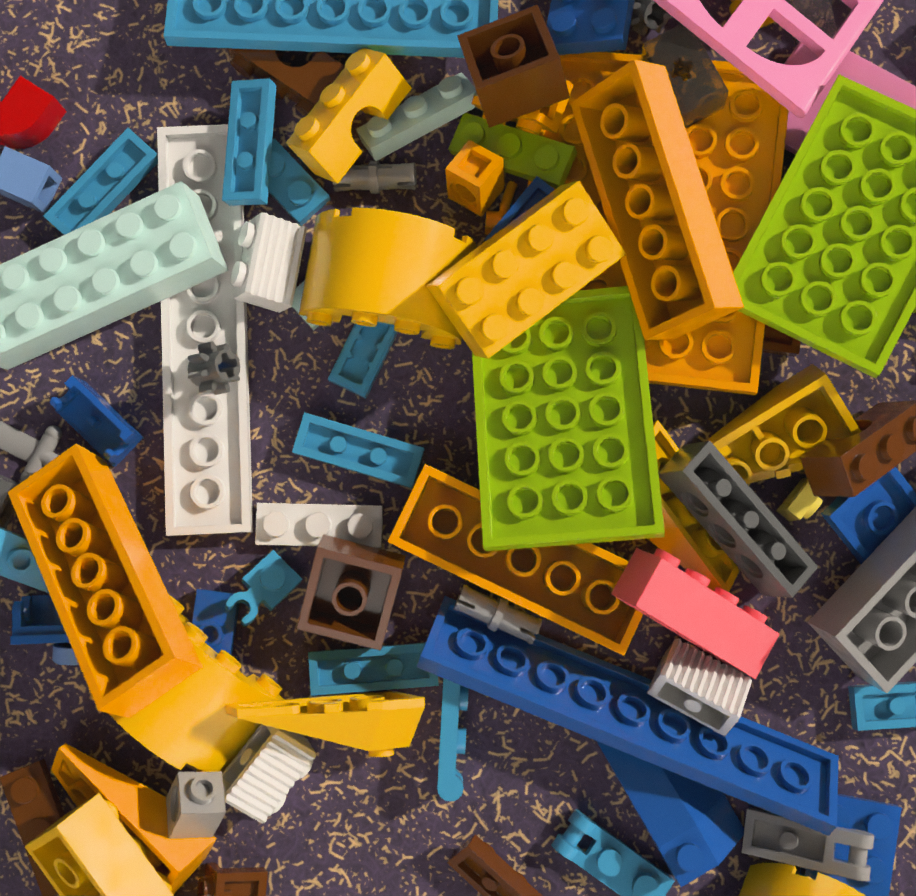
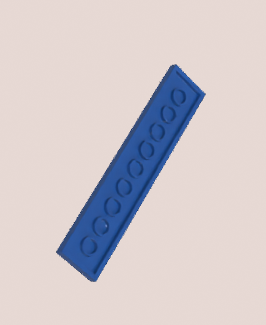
(617, 711)

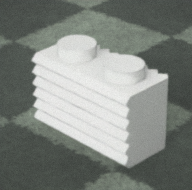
(268, 262)
(700, 687)
(265, 771)

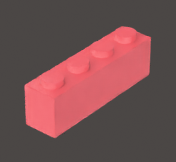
(694, 611)

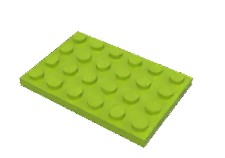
(841, 233)
(568, 430)

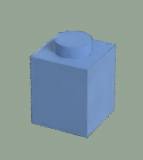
(27, 180)

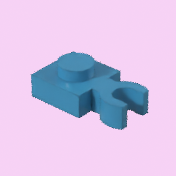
(266, 584)

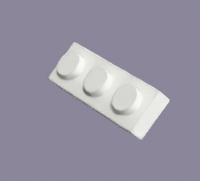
(306, 523)

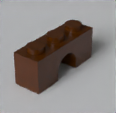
(299, 84)
(855, 462)

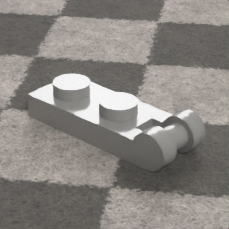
(794, 844)

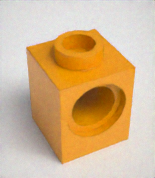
(475, 177)

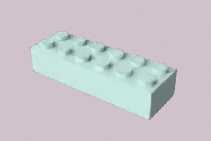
(105, 272)

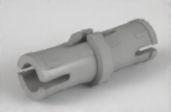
(378, 177)
(498, 614)

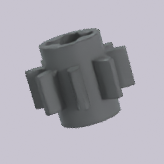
(648, 14)
(213, 368)

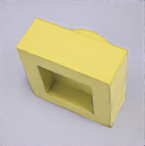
(800, 502)

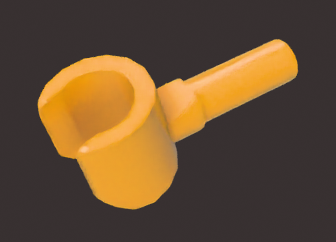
(494, 217)

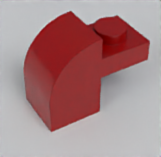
(28, 115)

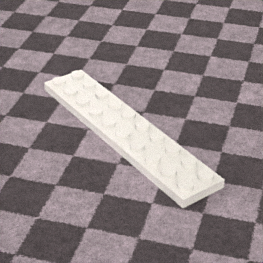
(205, 432)

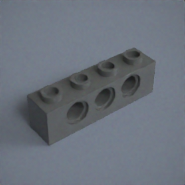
(737, 520)

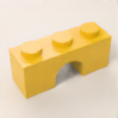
(324, 135)

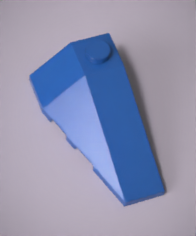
(683, 817)

